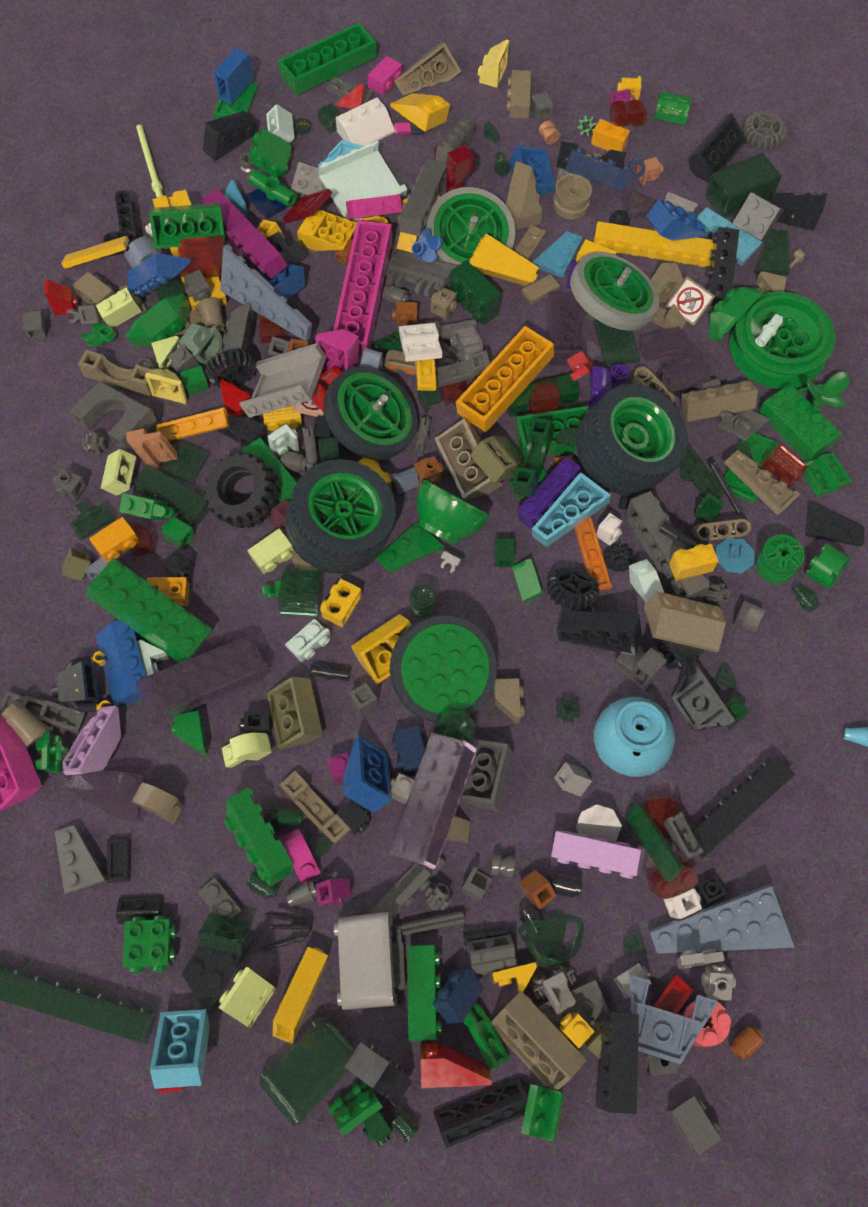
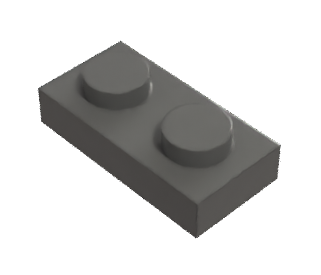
(219, 900)

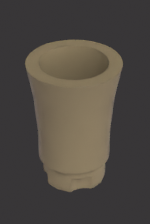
(211, 314)
(24, 723)

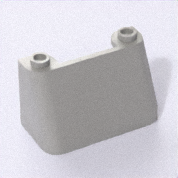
(365, 961)

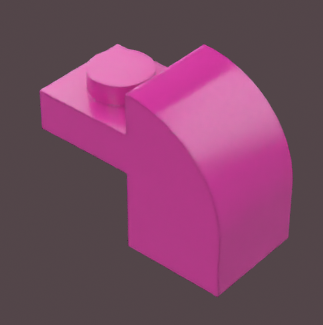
(300, 855)

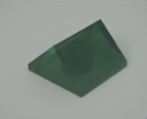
(224, 934)

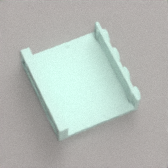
(359, 176)

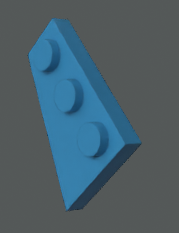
(559, 255)

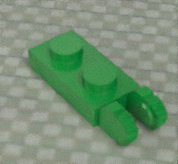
(485, 1037)

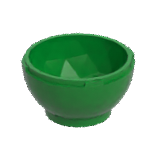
(448, 514)

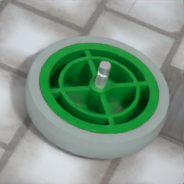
(464, 218)
(614, 291)

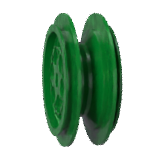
(796, 350)

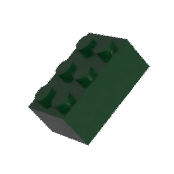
(475, 292)

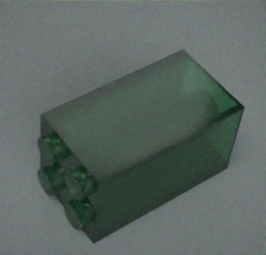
(733, 184)

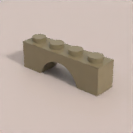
(99, 368)

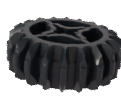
(230, 366)
(573, 588)

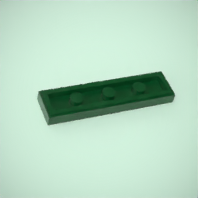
(654, 842)

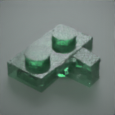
(90, 520)

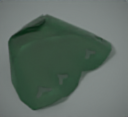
(548, 942)

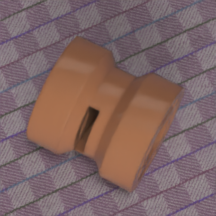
(549, 132)

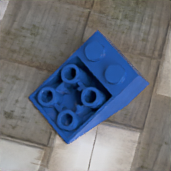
(675, 222)

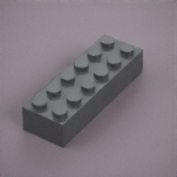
(645, 520)

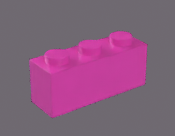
(374, 206)

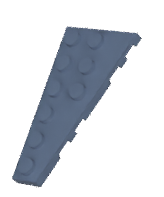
(250, 287)
(735, 924)

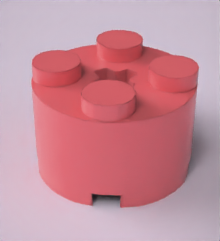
(717, 1027)

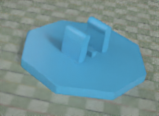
(735, 555)

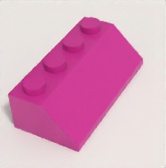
(17, 771)

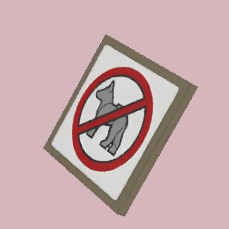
(690, 300)

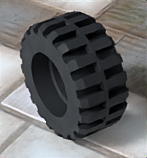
(224, 477)

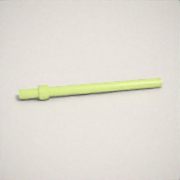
(156, 184)

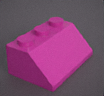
(340, 349)

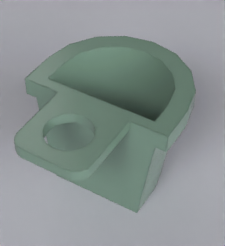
(202, 342)

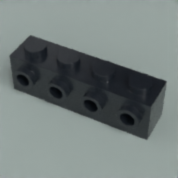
(723, 262)

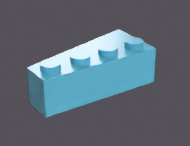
(572, 508)

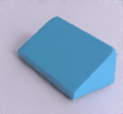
(234, 196)

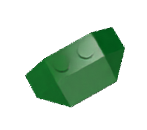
(731, 309)
(160, 321)

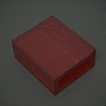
(204, 255)

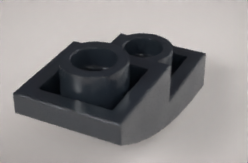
(711, 891)

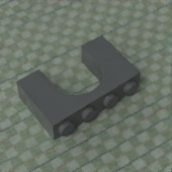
(104, 399)

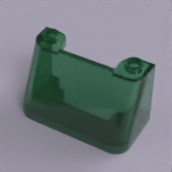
(308, 1071)

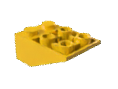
(325, 231)

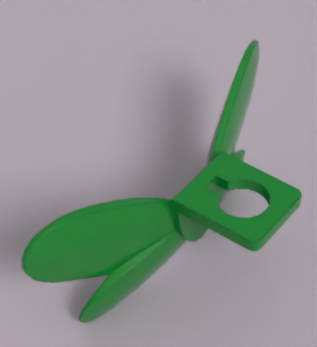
(829, 391)

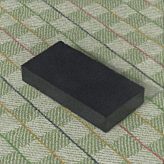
(118, 860)

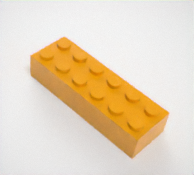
(505, 379)

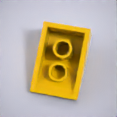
(423, 110)

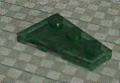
(775, 255)

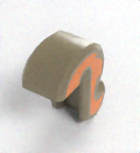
(396, 361)

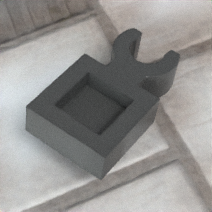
(86, 313)

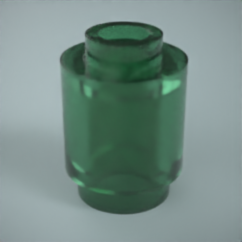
(261, 888)

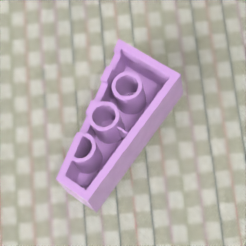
(598, 853)

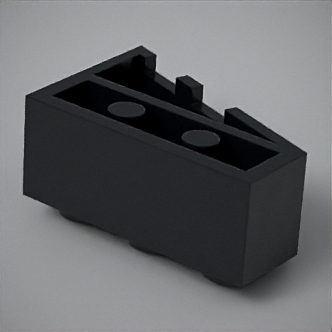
(227, 133)
(799, 210)
(379, 1072)

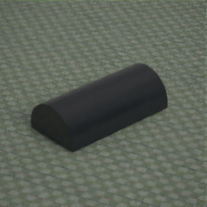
(718, 149)

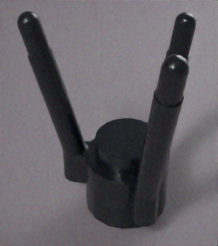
(298, 927)

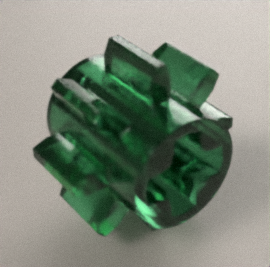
(567, 705)

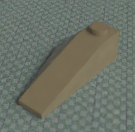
(429, 70)
(523, 197)

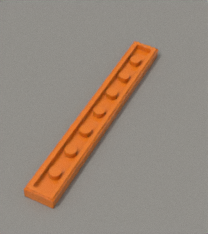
(590, 546)

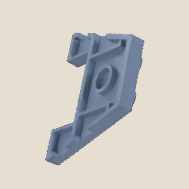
(663, 1032)

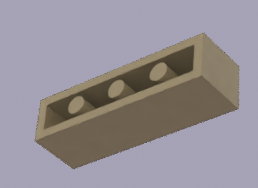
(714, 401)

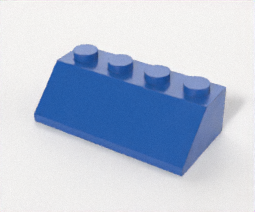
(154, 273)
(123, 662)

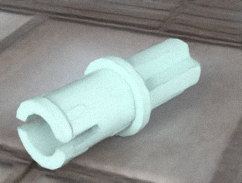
(769, 330)

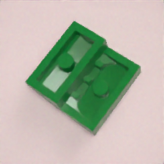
(672, 108)
(826, 474)

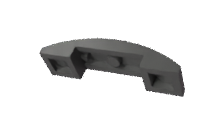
(462, 370)

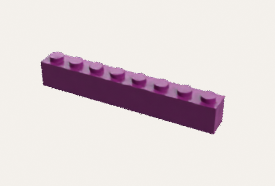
(247, 237)

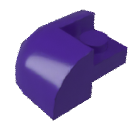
(600, 384)

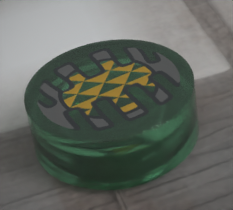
(302, 126)

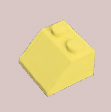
(494, 64)

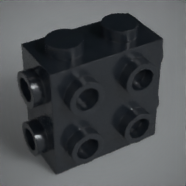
(675, 654)

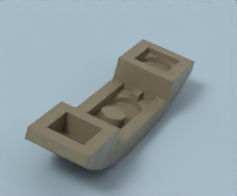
(314, 808)

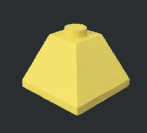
(166, 385)

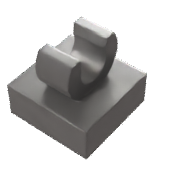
(452, 558)

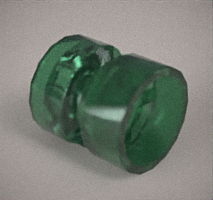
(422, 601)

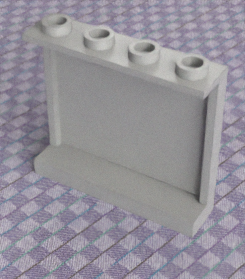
(285, 380)

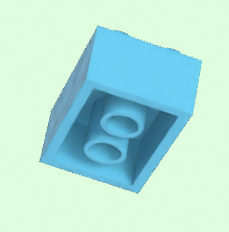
(180, 1049)

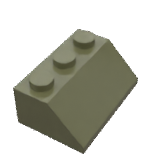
(294, 713)

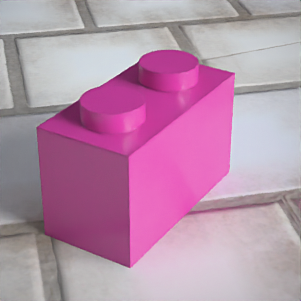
(383, 75)

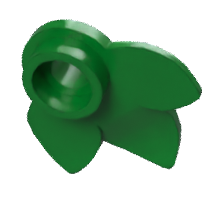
(100, 334)

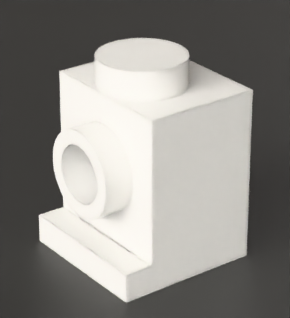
(609, 529)
(680, 909)

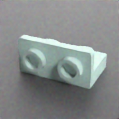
(283, 440)
(308, 640)

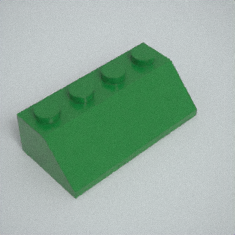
(185, 222)

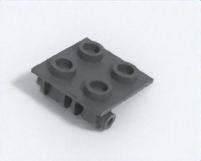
(742, 423)

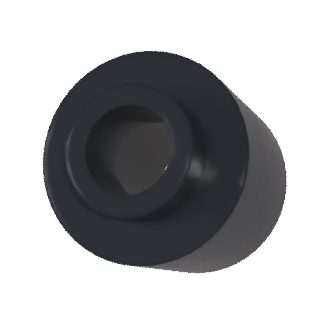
(566, 885)

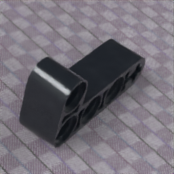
(126, 220)

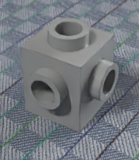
(718, 981)

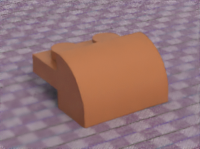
(151, 447)

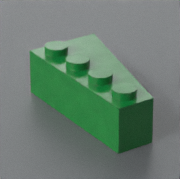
(257, 838)

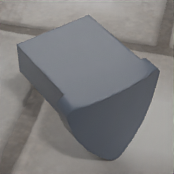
(405, 480)

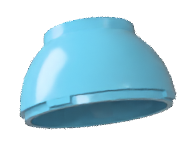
(617, 736)

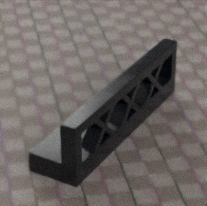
(485, 1116)

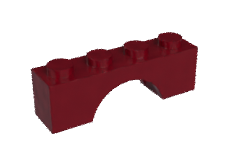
(459, 164)

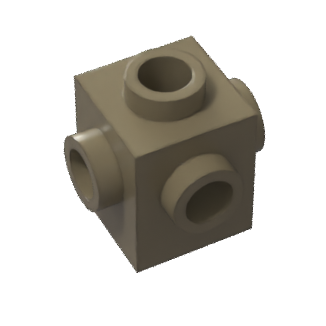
(443, 302)

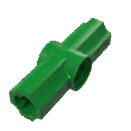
(272, 188)

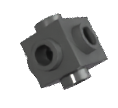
(68, 484)

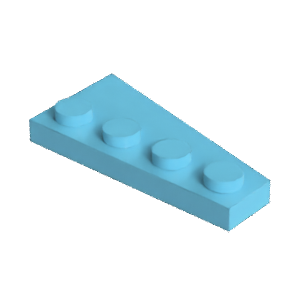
(746, 244)

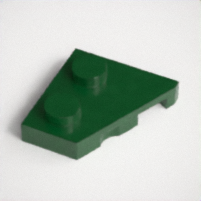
(389, 342)

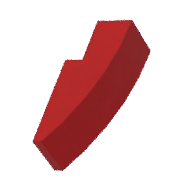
(673, 996)

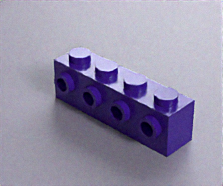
(548, 492)

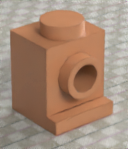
(652, 170)

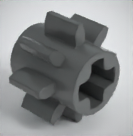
(93, 443)
(717, 594)
(438, 896)

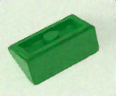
(527, 580)

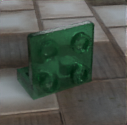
(299, 592)

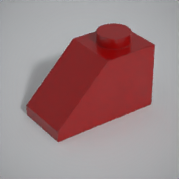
(60, 298)

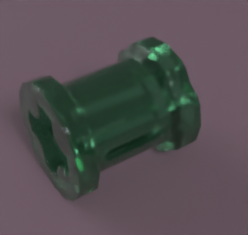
(404, 1127)

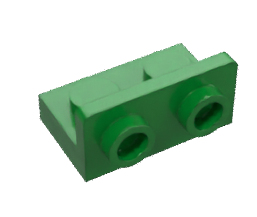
(542, 1113)

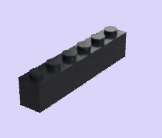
(742, 804)

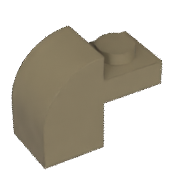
(158, 802)

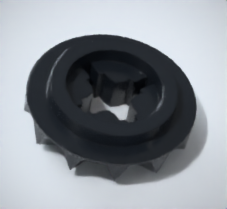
(620, 564)

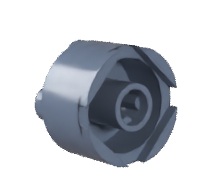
(140, 251)

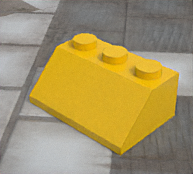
(376, 648)

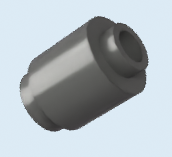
(394, 294)
(293, 461)

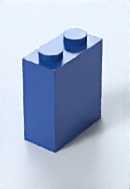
(233, 76)

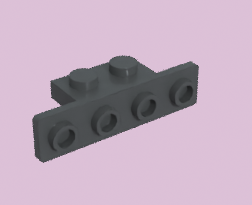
(406, 889)

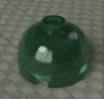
(456, 725)

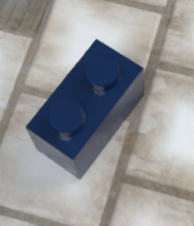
(410, 749)
(458, 995)

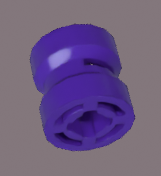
(619, 375)

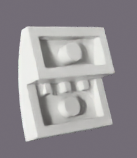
(420, 342)

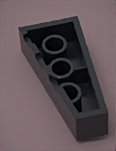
(601, 630)
(618, 1063)

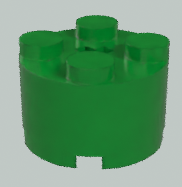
(828, 566)

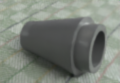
(302, 894)

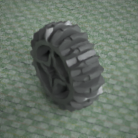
(764, 130)

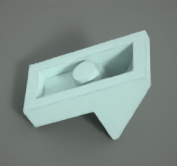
(150, 656)

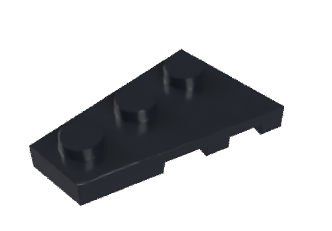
(832, 527)

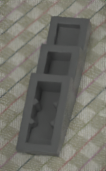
(47, 712)

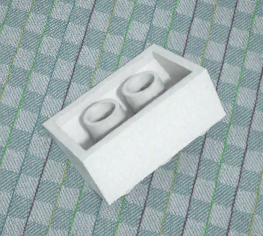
(365, 123)

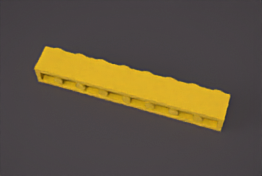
(652, 245)

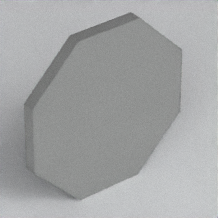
(599, 822)

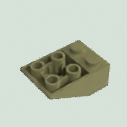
(497, 458)

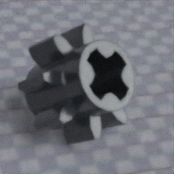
(620, 218)

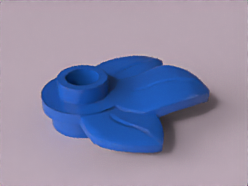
(429, 246)

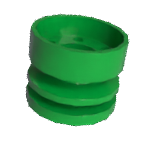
(779, 559)

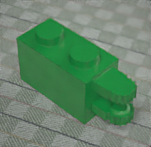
(145, 507)

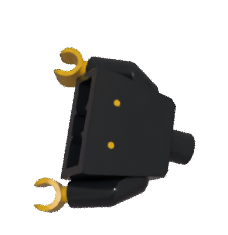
(79, 685)

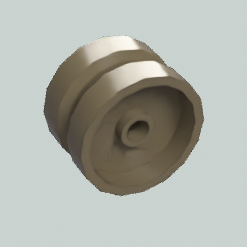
(572, 196)

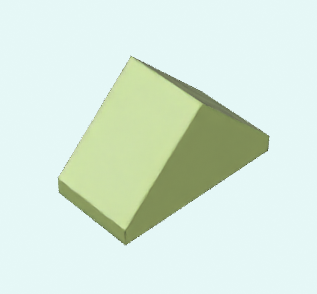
(163, 349)

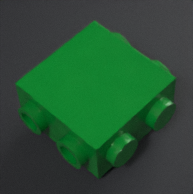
(270, 153)
(149, 944)

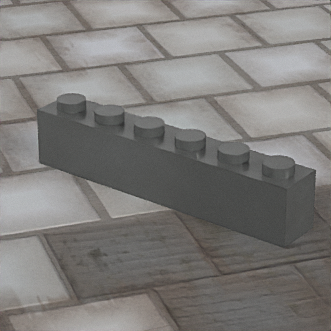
(423, 197)

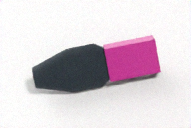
(407, 129)

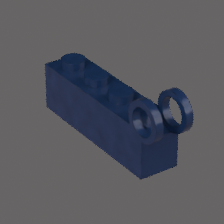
(602, 171)

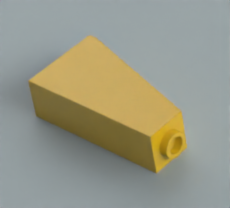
(501, 262)
(299, 995)

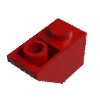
(232, 397)

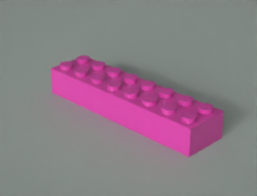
(364, 281)

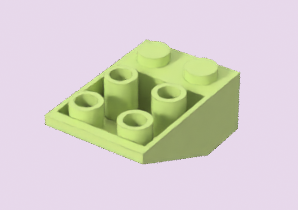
(247, 997)

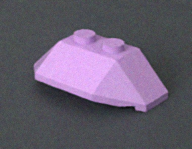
(94, 743)

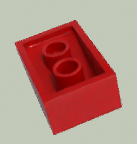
(450, 1068)

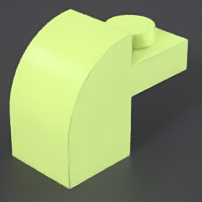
(246, 747)

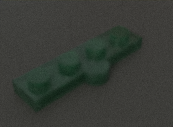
(695, 470)

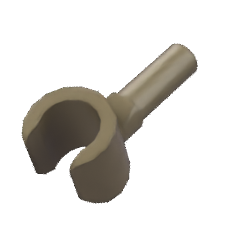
(799, 257)

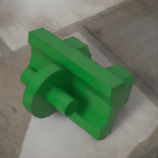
(52, 753)

